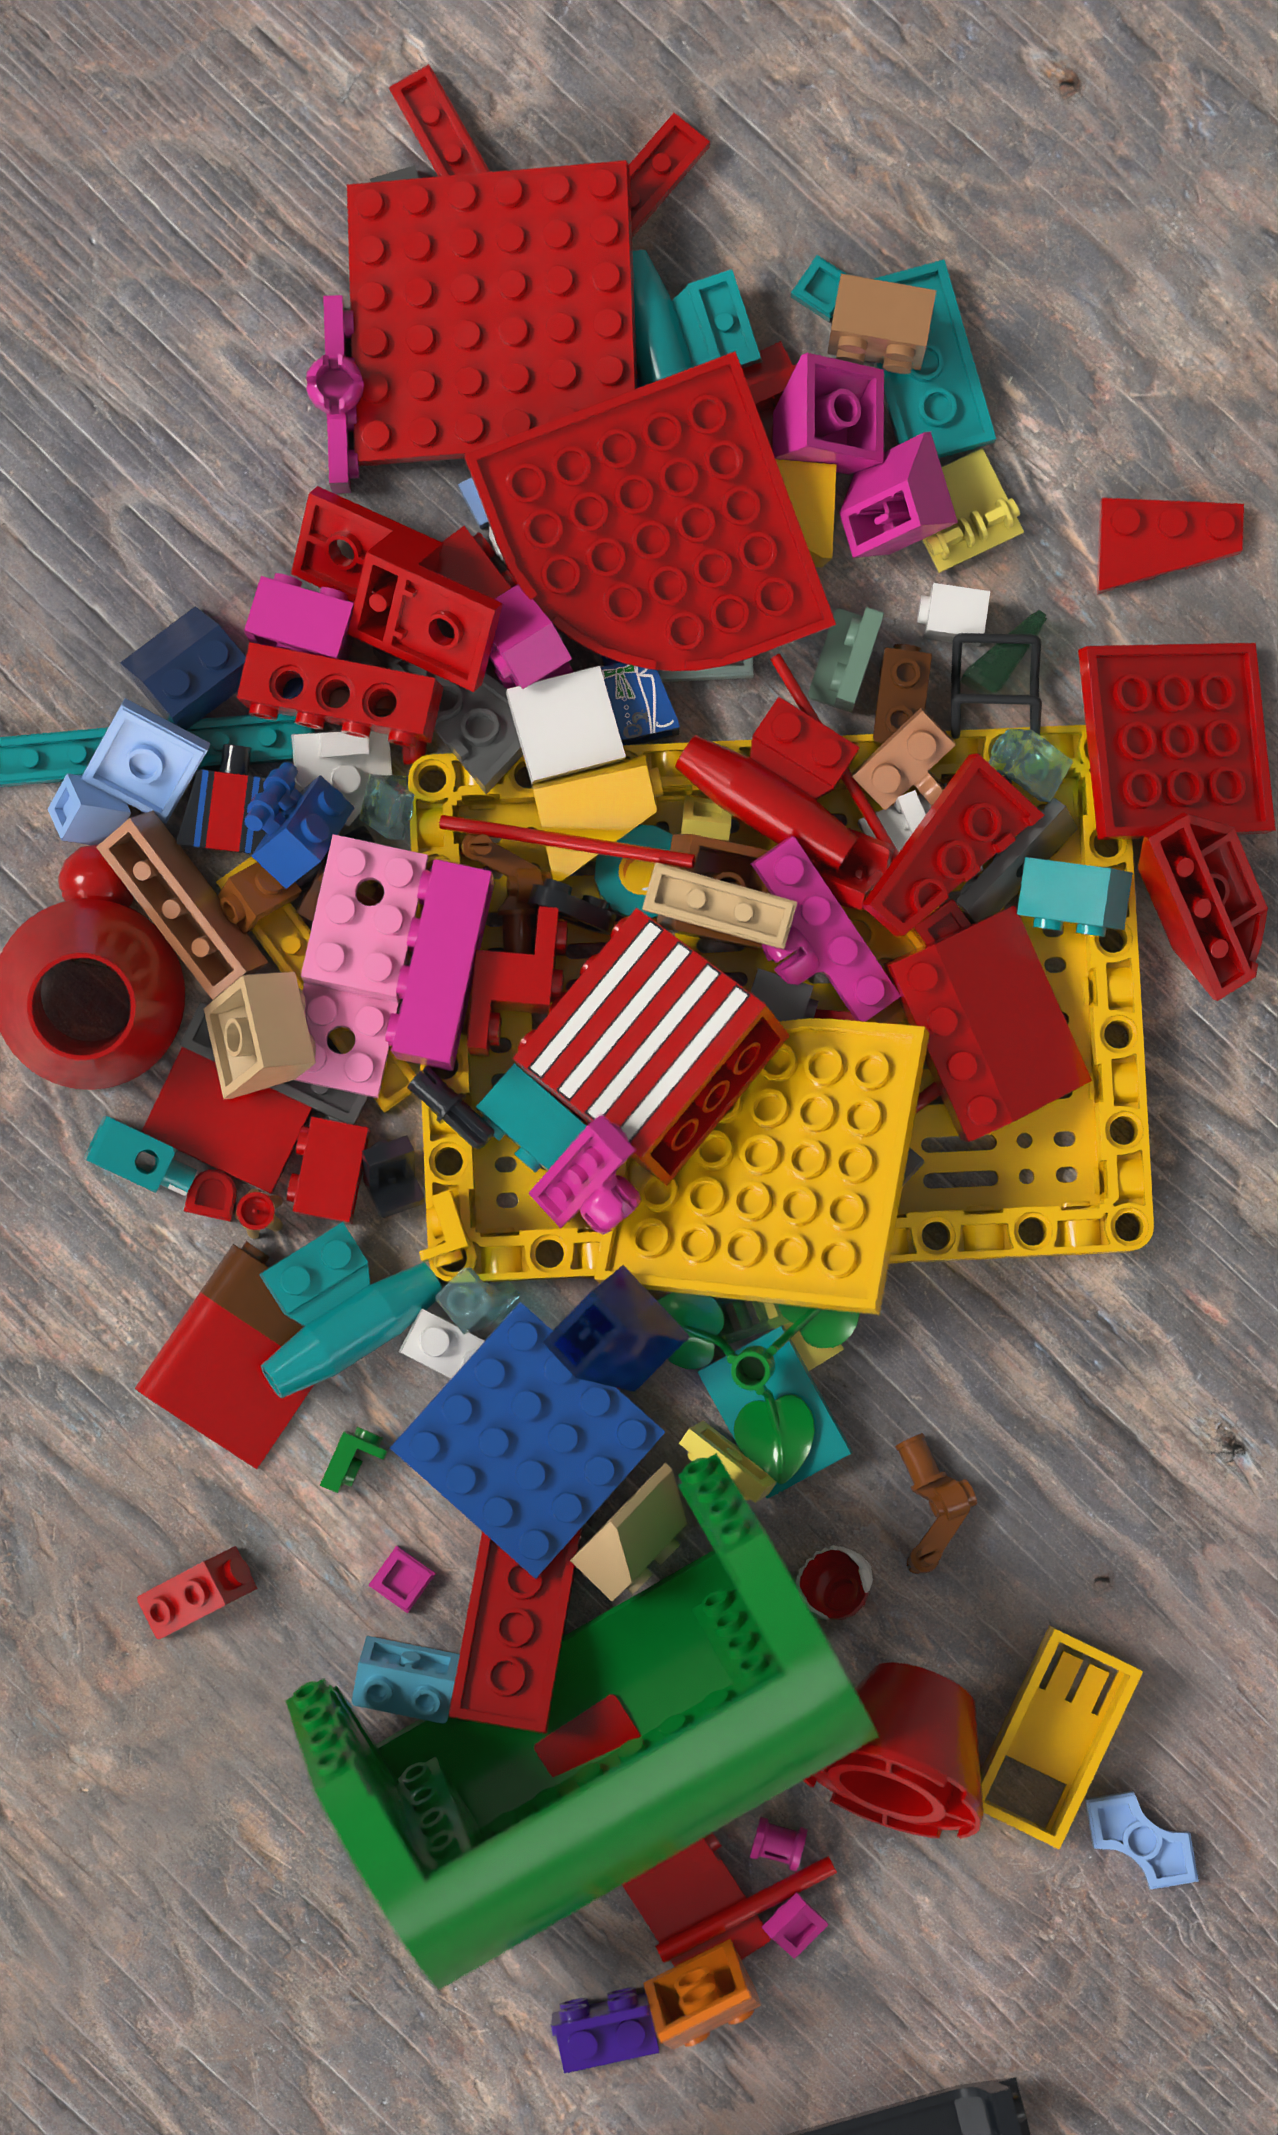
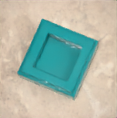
(818, 288)

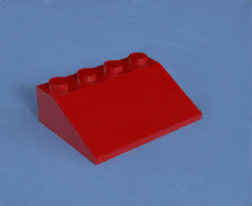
(991, 1024)

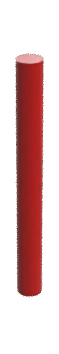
(746, 1909)

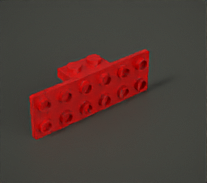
(680, 1888)

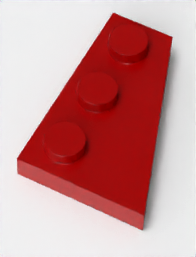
(1163, 536)

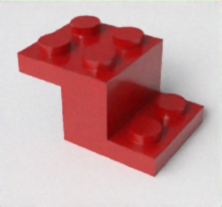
(516, 982)

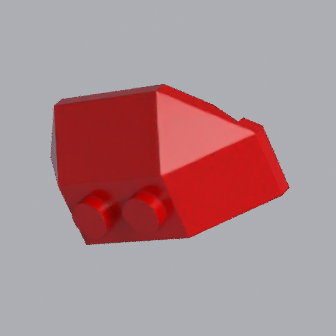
(1206, 900)

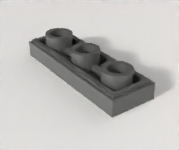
(1003, 877)

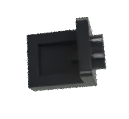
(391, 1176)

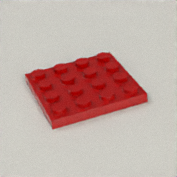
(1175, 736)

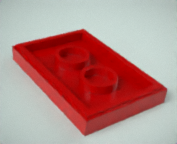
(237, 1135)

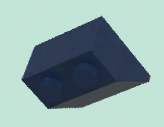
(187, 668)

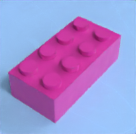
(442, 964)

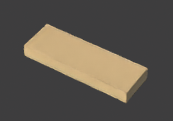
(719, 906)

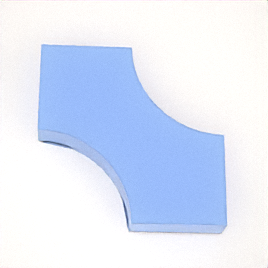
(1121, 1826)

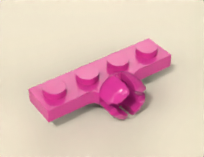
(336, 388)
(822, 934)
(587, 1179)

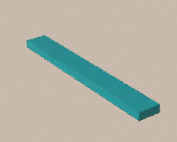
(54, 754)

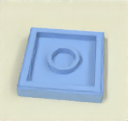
(145, 760)

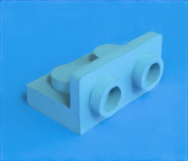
(405, 1679)

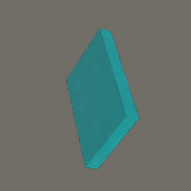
(788, 1378)

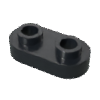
(586, 913)

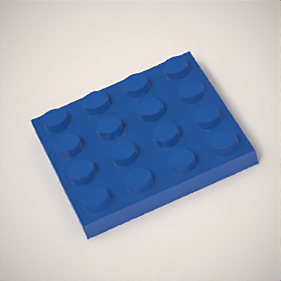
(526, 1442)

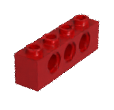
(271, 667)

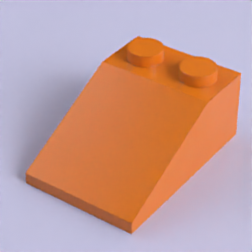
(701, 1996)

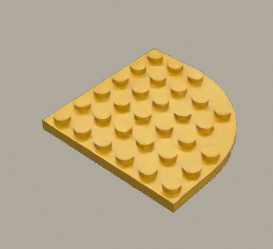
(794, 1181)

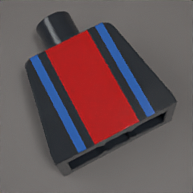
(220, 805)

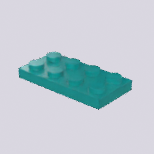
(947, 390)

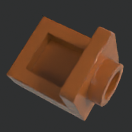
(254, 895)

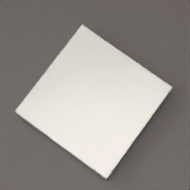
(565, 725)

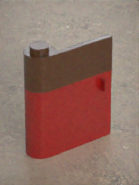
(214, 1360)

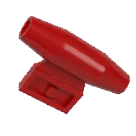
(779, 784)

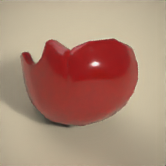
(91, 877)

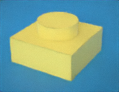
(705, 819)

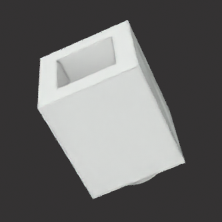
(953, 611)

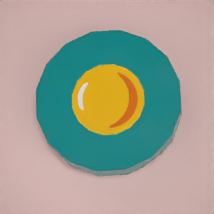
(625, 880)

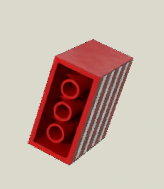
(652, 1043)

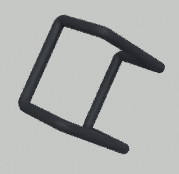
(958, 698)

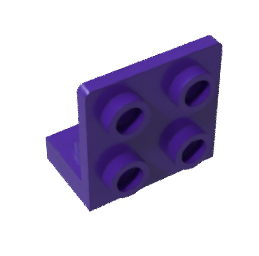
(604, 2030)

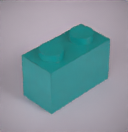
(1074, 894)
(530, 1119)

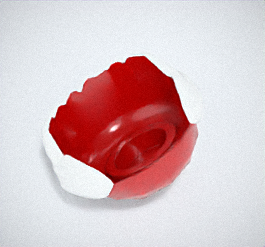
(835, 1583)

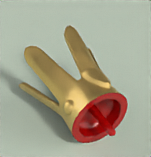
(258, 1212)

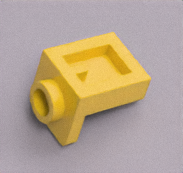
(445, 1220)

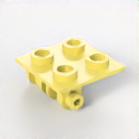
(981, 510)

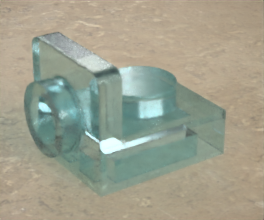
(1030, 762)
(387, 805)
(473, 1302)

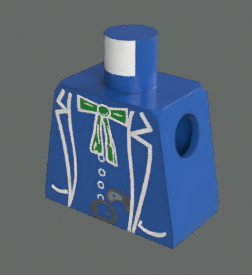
(639, 703)

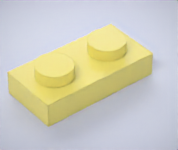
(750, 1479)

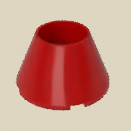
(127, 945)
(923, 1763)

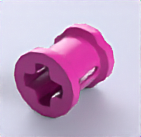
(778, 1843)

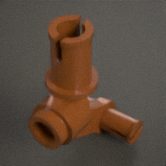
(520, 879)
(947, 1498)

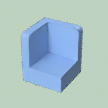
(85, 812)

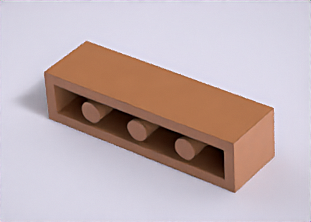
(180, 903)

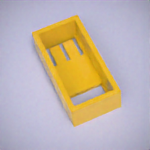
(1059, 1734)

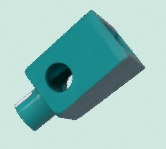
(116, 1149)

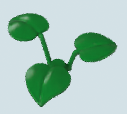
(770, 1431)

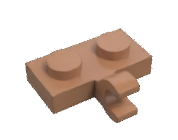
(906, 761)

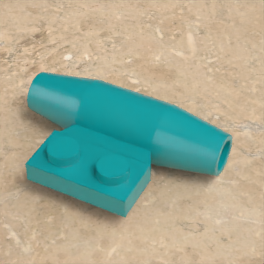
(690, 329)
(341, 1312)

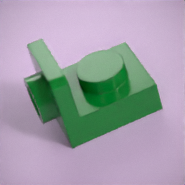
(343, 1464)

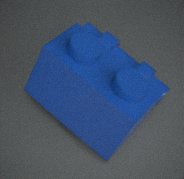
(304, 827)

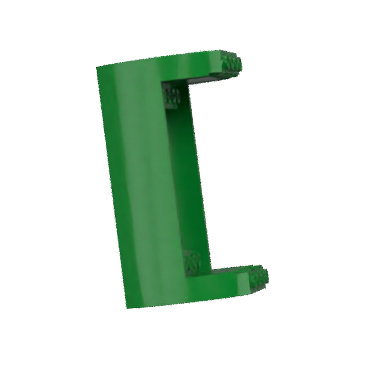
(486, 1848)

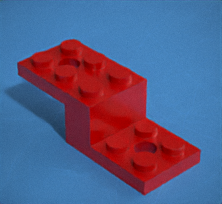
(396, 589)

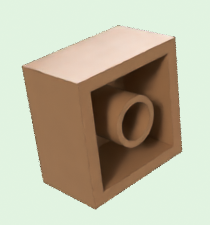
(881, 323)

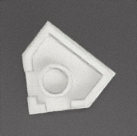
(341, 761)

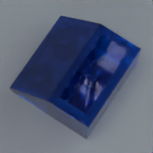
(616, 1334)

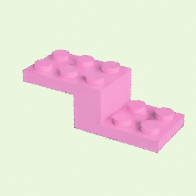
(357, 960)

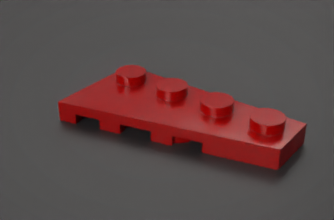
(959, 833)

